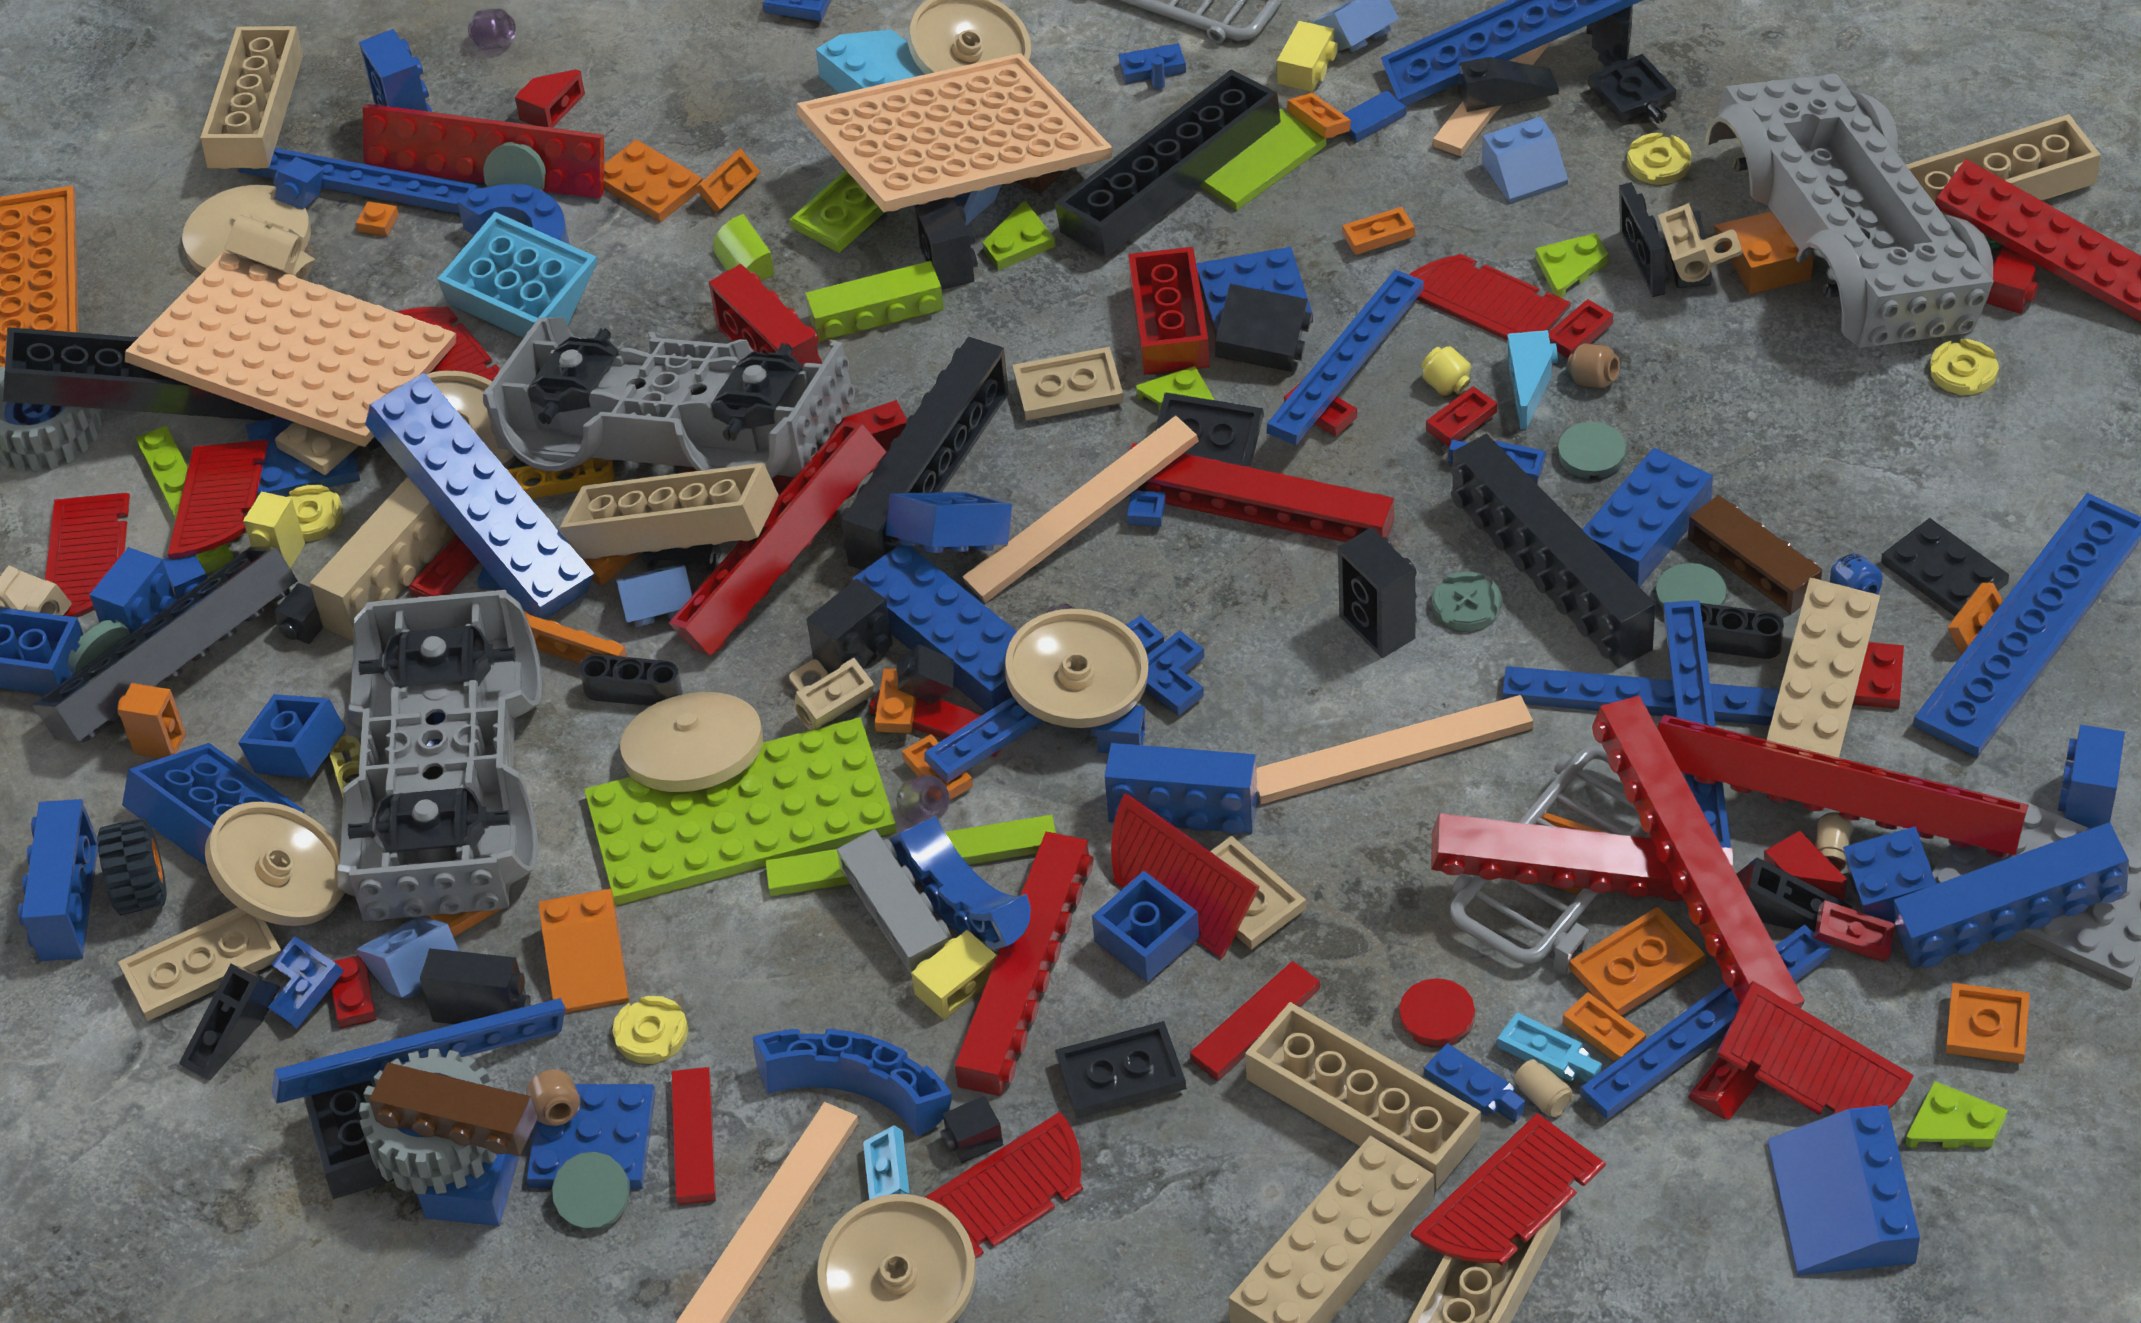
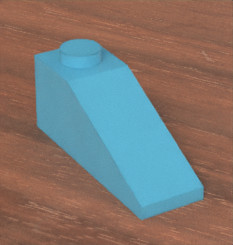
(1530, 368)

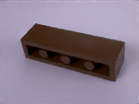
(1752, 553)
(453, 1109)

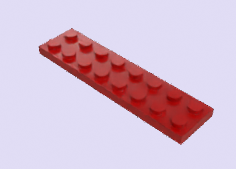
(460, 144)
(2045, 236)

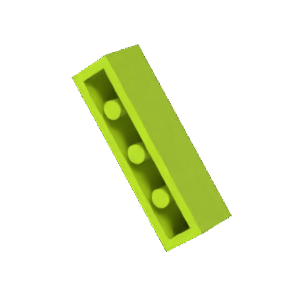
(874, 301)

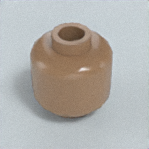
(1593, 366)
(554, 1097)

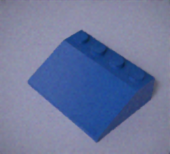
(190, 792)
(1845, 1193)

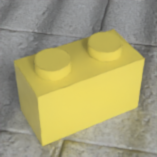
(1306, 56)
(275, 524)
(953, 974)

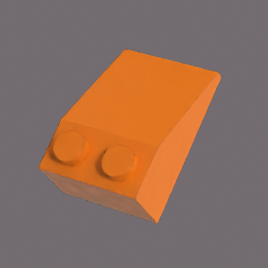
(1767, 253)
(584, 950)

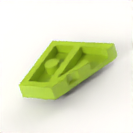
(1018, 238)
(1571, 261)
(1184, 382)
(1956, 1120)

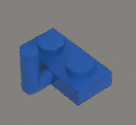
(1152, 64)

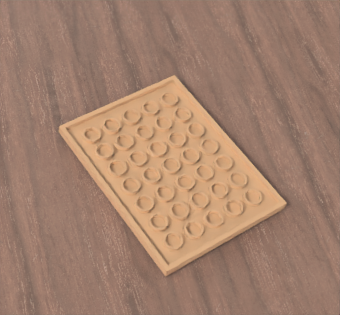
(953, 132)
(288, 346)

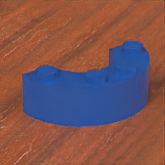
(516, 202)

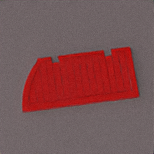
(1487, 297)
(466, 354)
(215, 495)
(85, 545)
(1184, 867)
(1808, 1056)
(1015, 1183)
(1509, 1195)

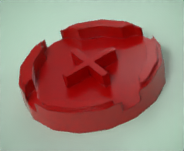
(1437, 1012)

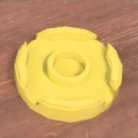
(1658, 159)
(1964, 367)
(317, 511)
(650, 1030)

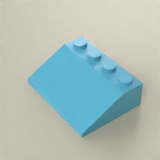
(865, 60)
(516, 276)

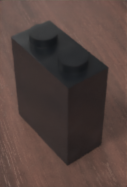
(1262, 328)
(471, 985)

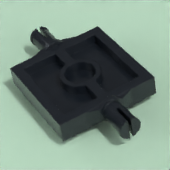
(1631, 87)

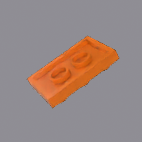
(649, 180)
(1637, 961)

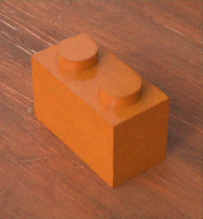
(151, 721)

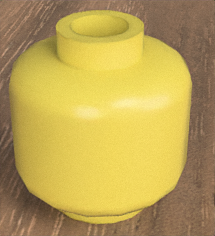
(1446, 371)

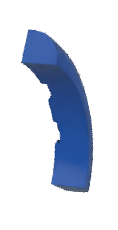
(956, 890)
(854, 1065)

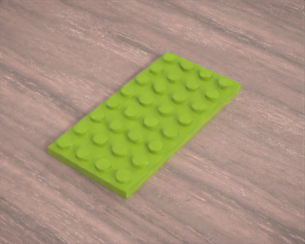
(791, 801)

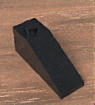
(1500, 82)
(1782, 897)
(229, 1020)

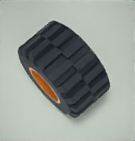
(131, 866)

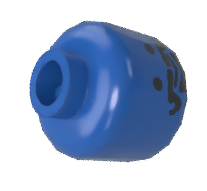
(1856, 573)

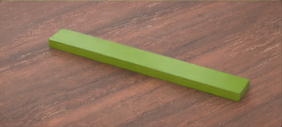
(973, 844)

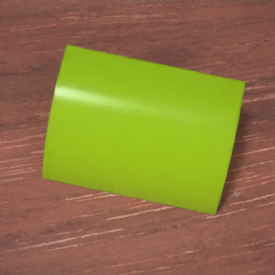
(741, 244)

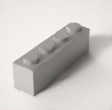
(892, 899)

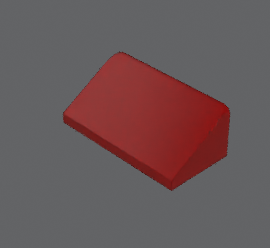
(1724, 1088)

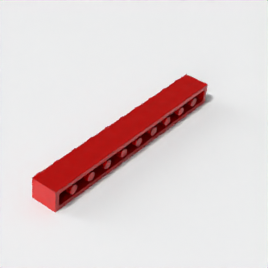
(1845, 787)
(1691, 851)

